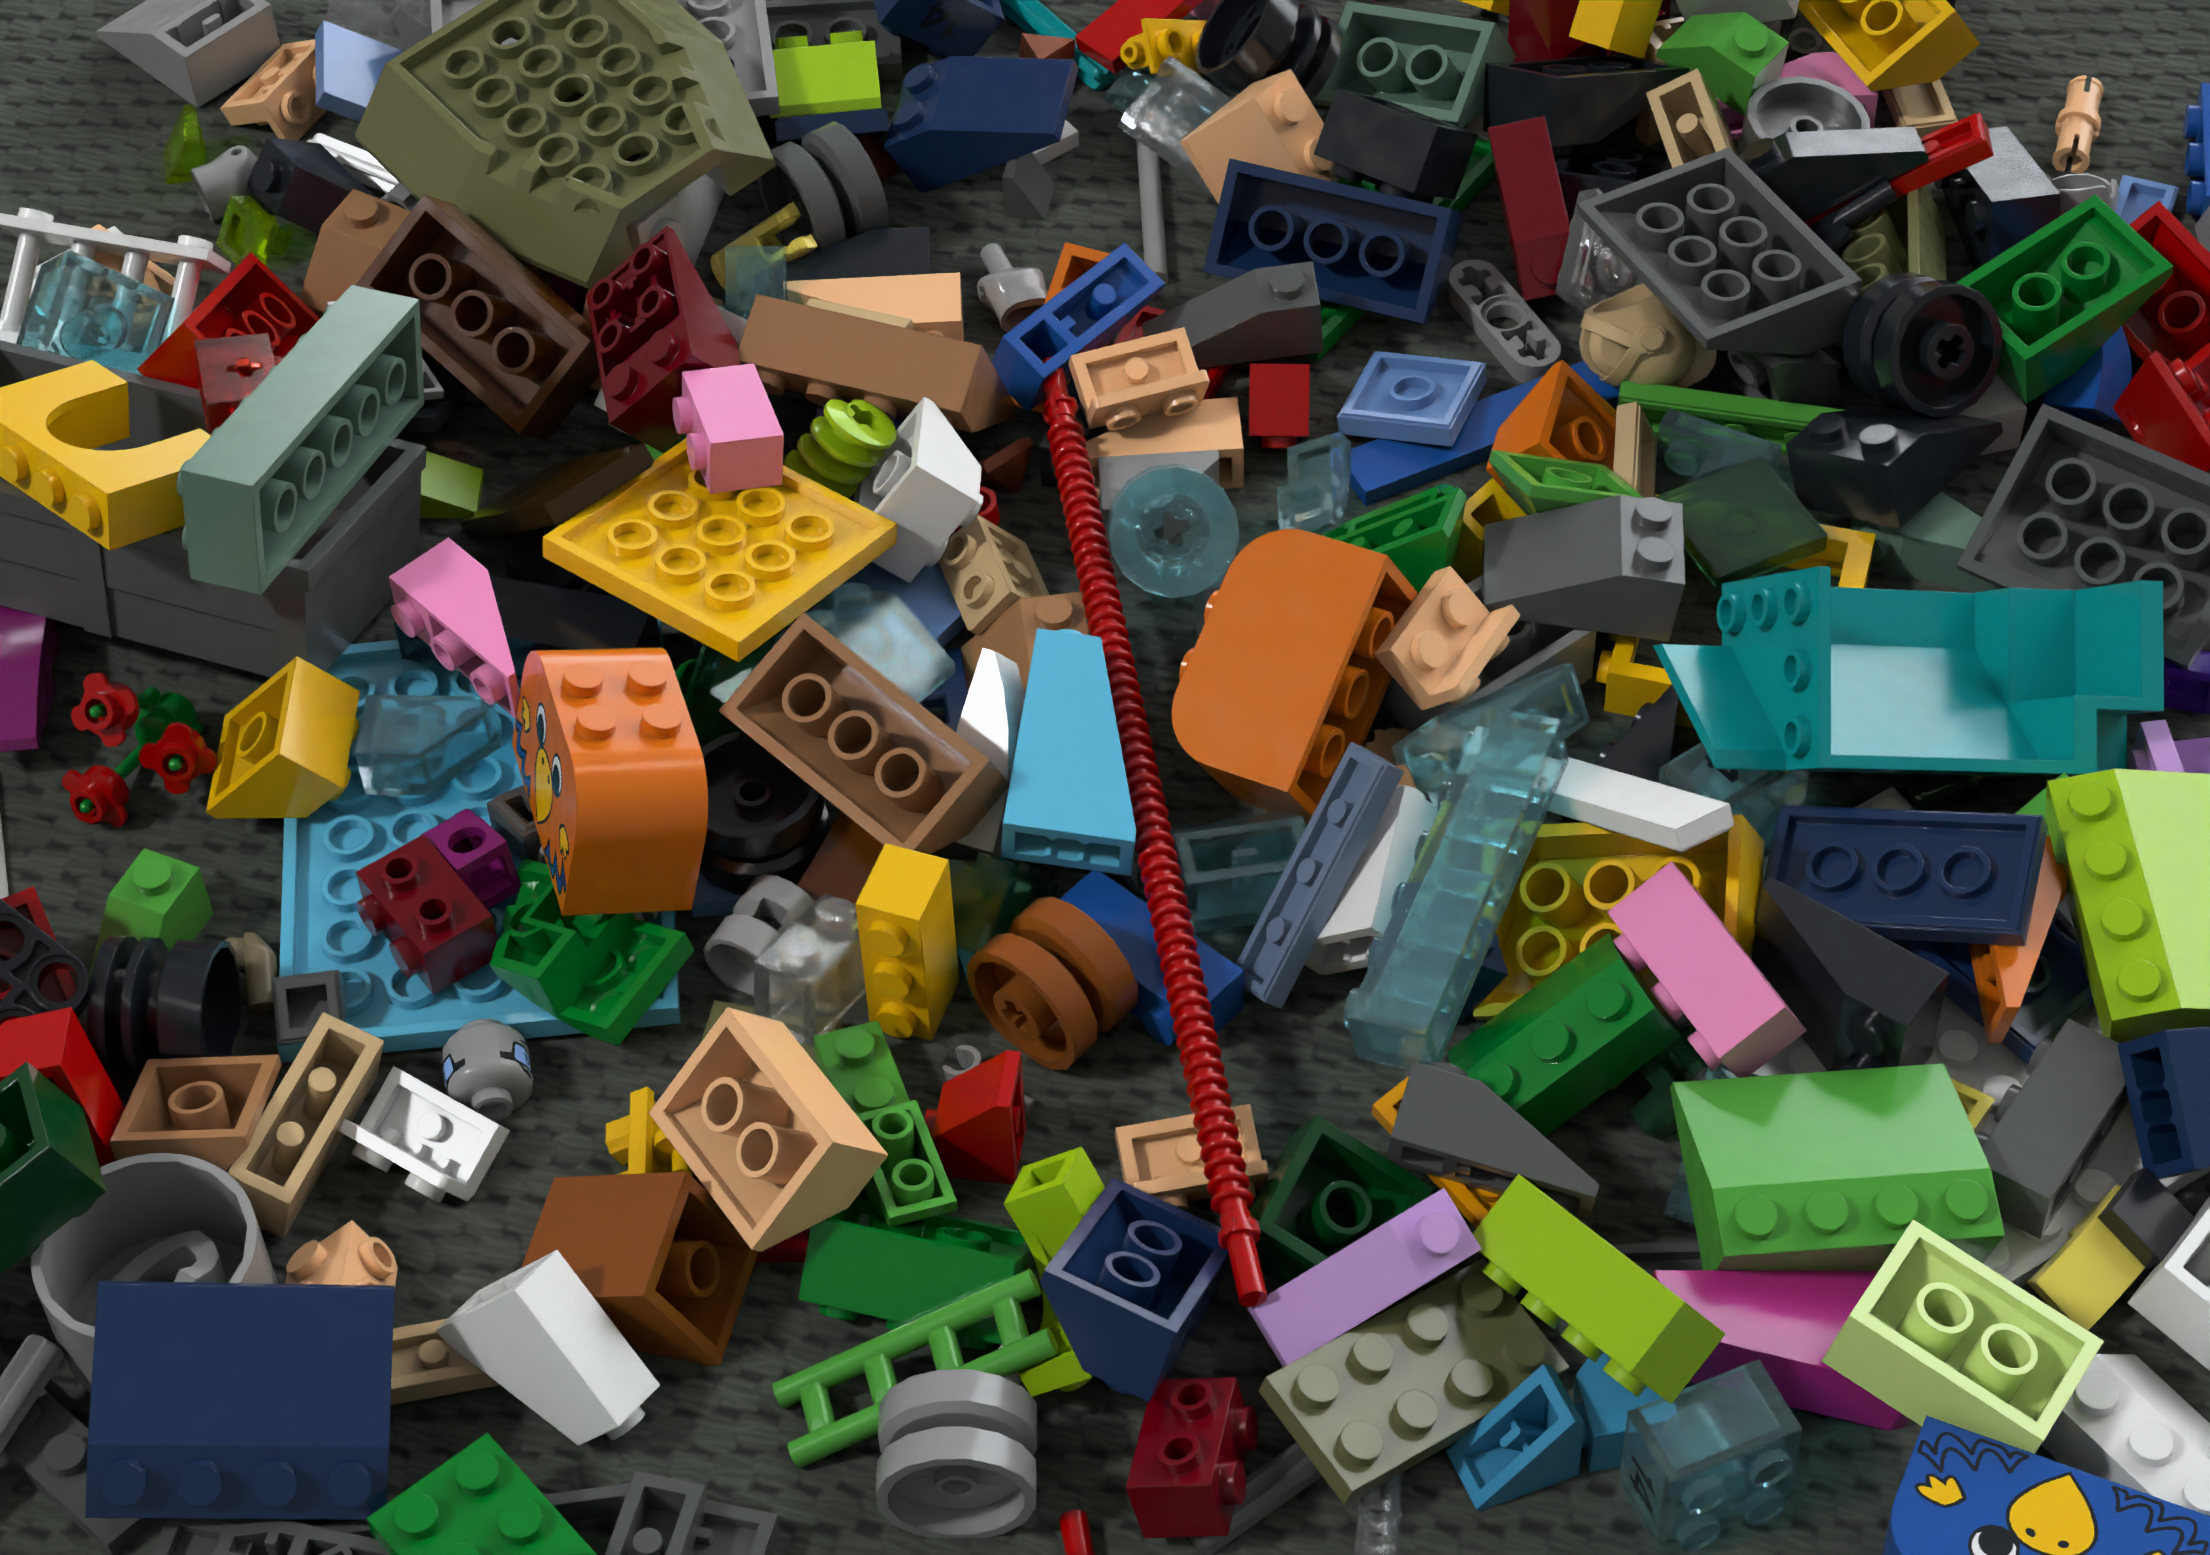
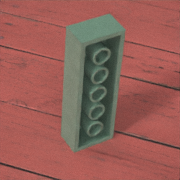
(302, 440)

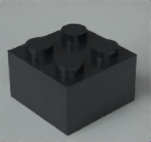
(1394, 147)

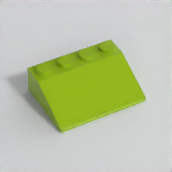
(2138, 893)

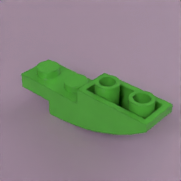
(911, 1178)

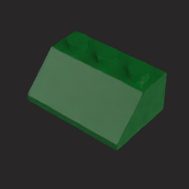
(1568, 1038)
(910, 1268)

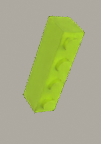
(1596, 1290)

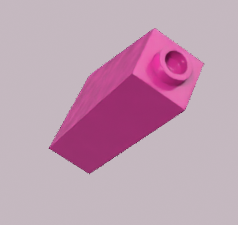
(1789, 1326)

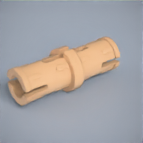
(2078, 124)

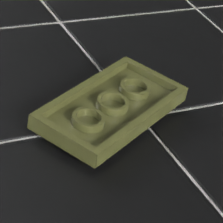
(1408, 1380)

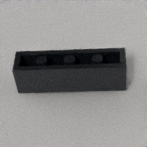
(554, 619)

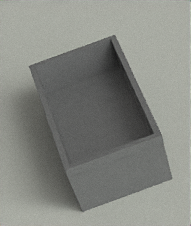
(146, 587)

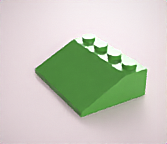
(1831, 1168)

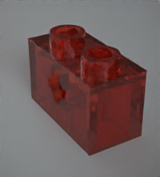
(230, 371)

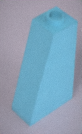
(1068, 769)

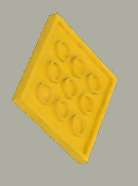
(720, 562)

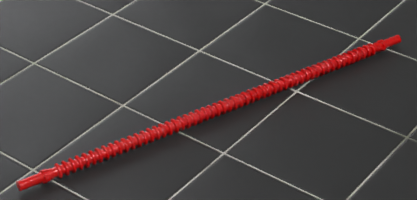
(1155, 849)

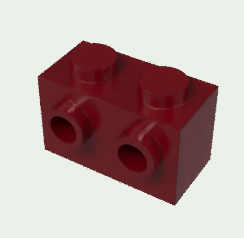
(426, 915)
(1191, 1458)

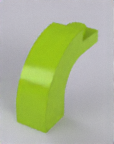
(1046, 1208)

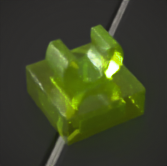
(250, 229)

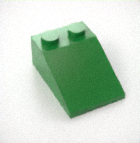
(2066, 293)

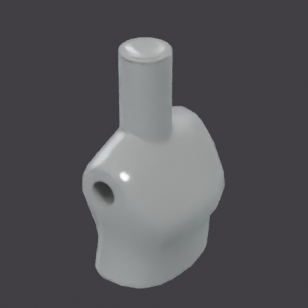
(224, 178)
(1008, 290)

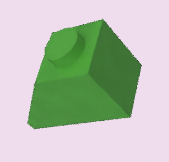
(1731, 53)
(156, 900)

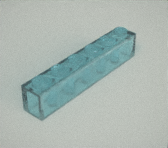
(1456, 889)

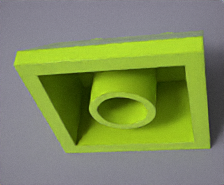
(826, 76)

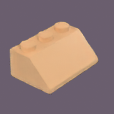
(766, 1130)

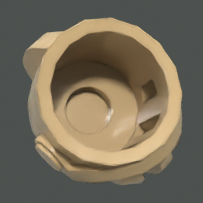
(1641, 342)

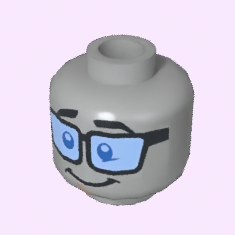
(488, 1067)

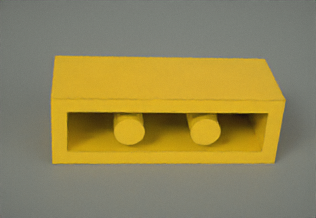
(908, 942)

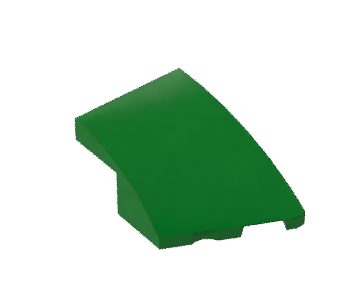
(584, 968)

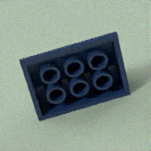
(240, 1401)

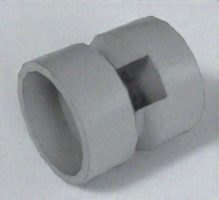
(757, 922)

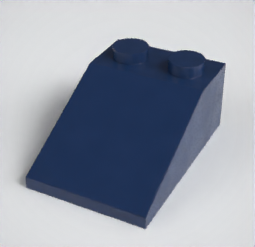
(977, 115)

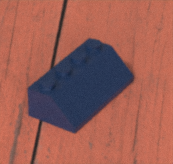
(1363, 243)

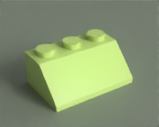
(1961, 1344)

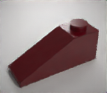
(1531, 203)

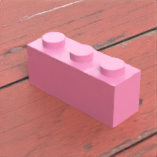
(1703, 974)

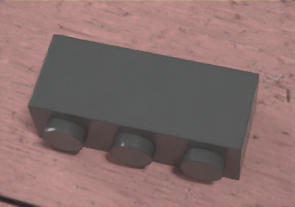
(2054, 1124)

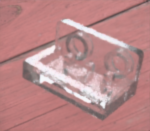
(1172, 110)

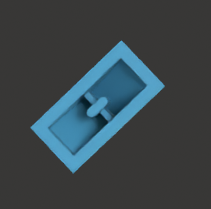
(1521, 1443)

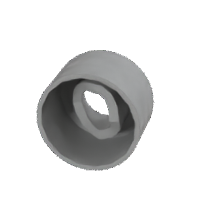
(156, 1223)

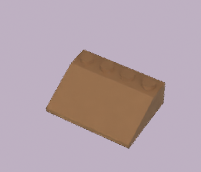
(873, 361)

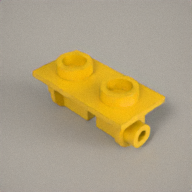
(1160, 40)

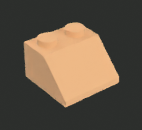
(1262, 125)

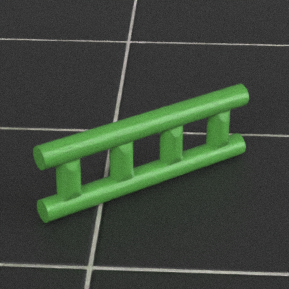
(875, 1358)

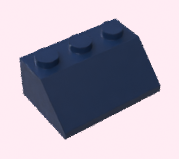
(1134, 1286)

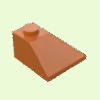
(1560, 421)

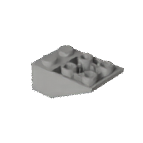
(196, 44)

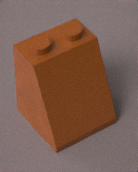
(651, 1257)

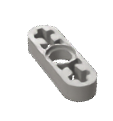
(1502, 301)

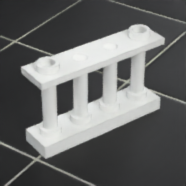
(35, 227)

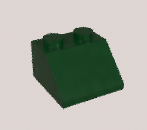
(1325, 1198)

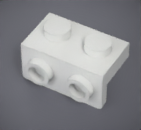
(427, 1134)

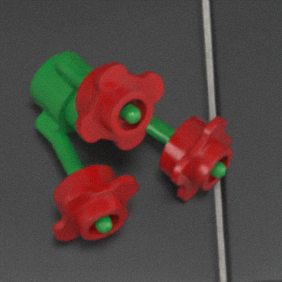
(166, 738)

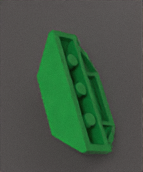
(1414, 532)

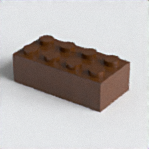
(488, 317)

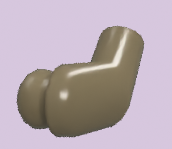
(260, 966)

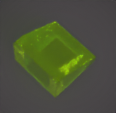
(184, 147)

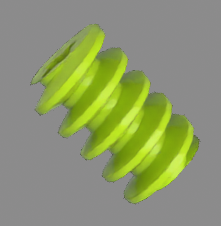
(843, 445)

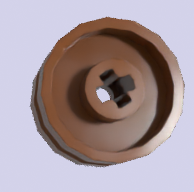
(1052, 982)

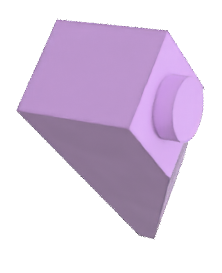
(1364, 1278)

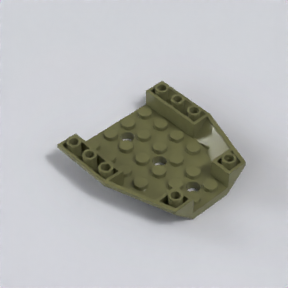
(550, 174)

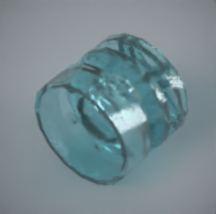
(1206, 543)

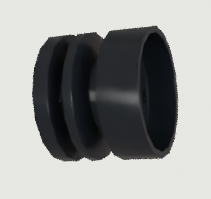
(1266, 37)
(163, 1001)

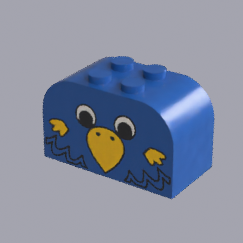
(1996, 1499)

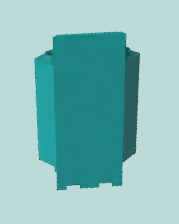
(1922, 677)

